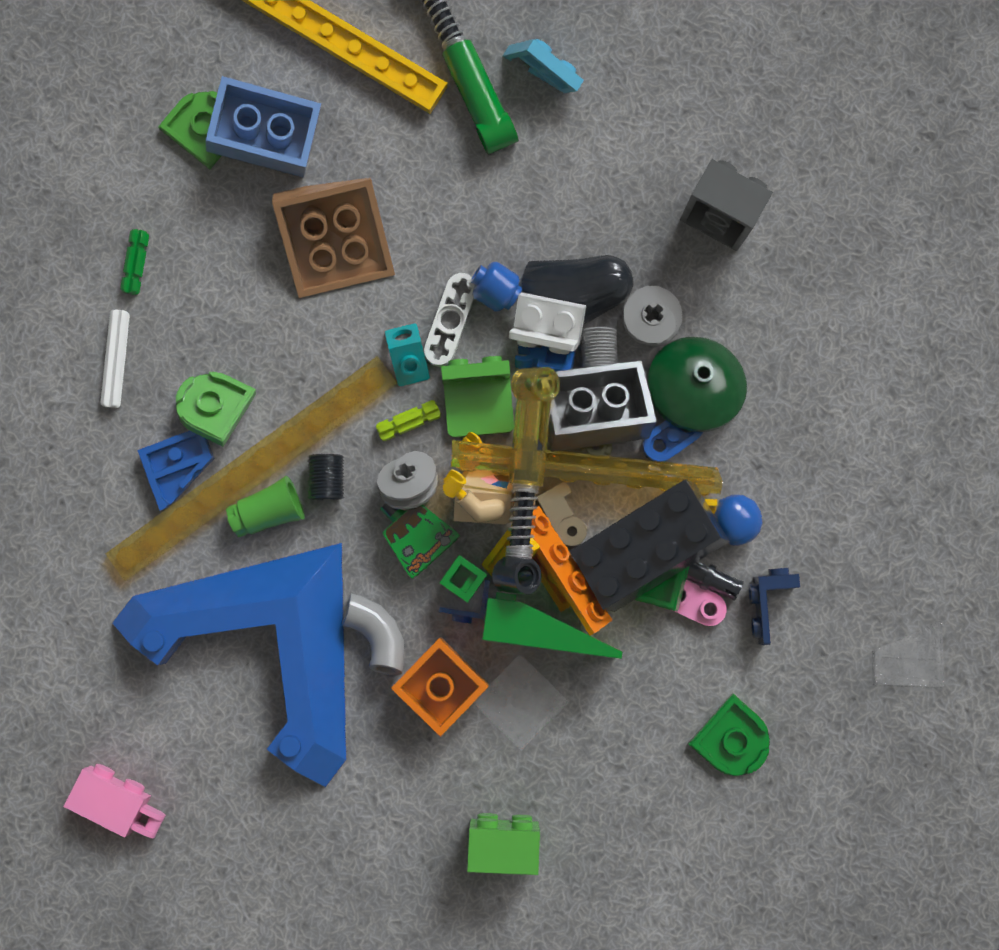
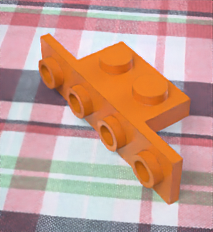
(563, 576)

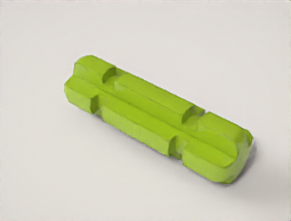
(408, 420)

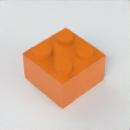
(440, 686)

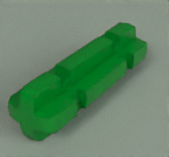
(134, 262)

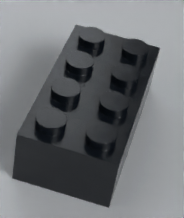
(649, 546)

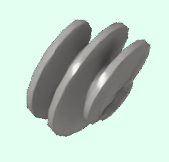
(654, 332)
(408, 481)

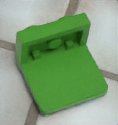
(478, 397)

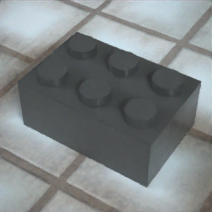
(726, 204)
(601, 407)

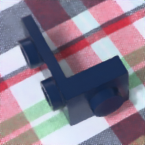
(757, 593)

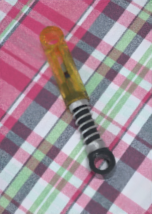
(534, 391)

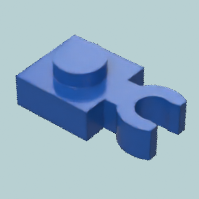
(544, 358)

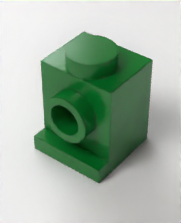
(463, 578)

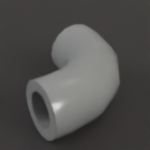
(381, 632)

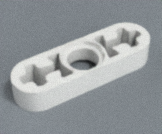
(434, 340)

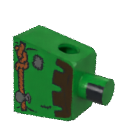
(417, 537)

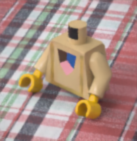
(479, 494)

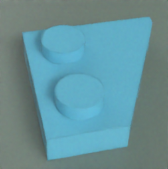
(545, 65)

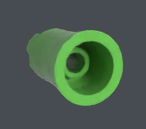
(266, 508)

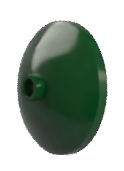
(688, 399)

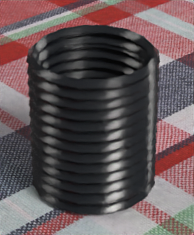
(325, 476)

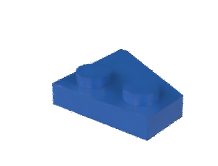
(175, 465)

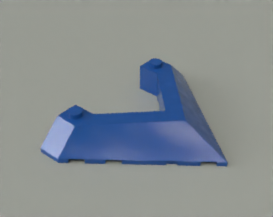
(305, 604)

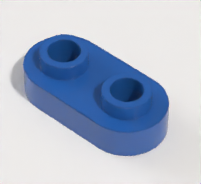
(673, 438)

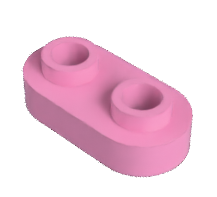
(694, 601)

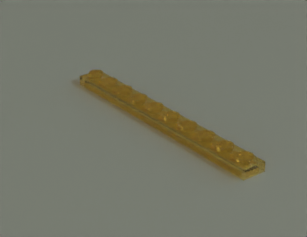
(251, 469)

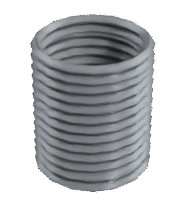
(598, 346)

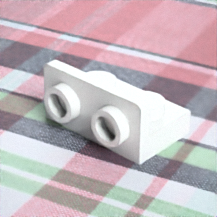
(548, 323)

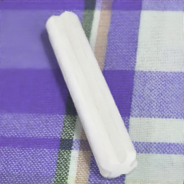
(115, 359)

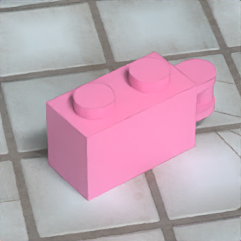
(113, 802)

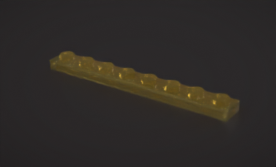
(588, 467)

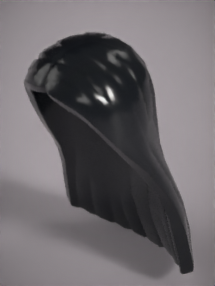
(592, 281)

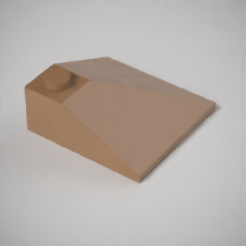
(332, 235)

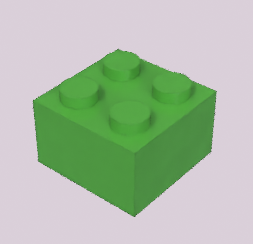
(504, 845)

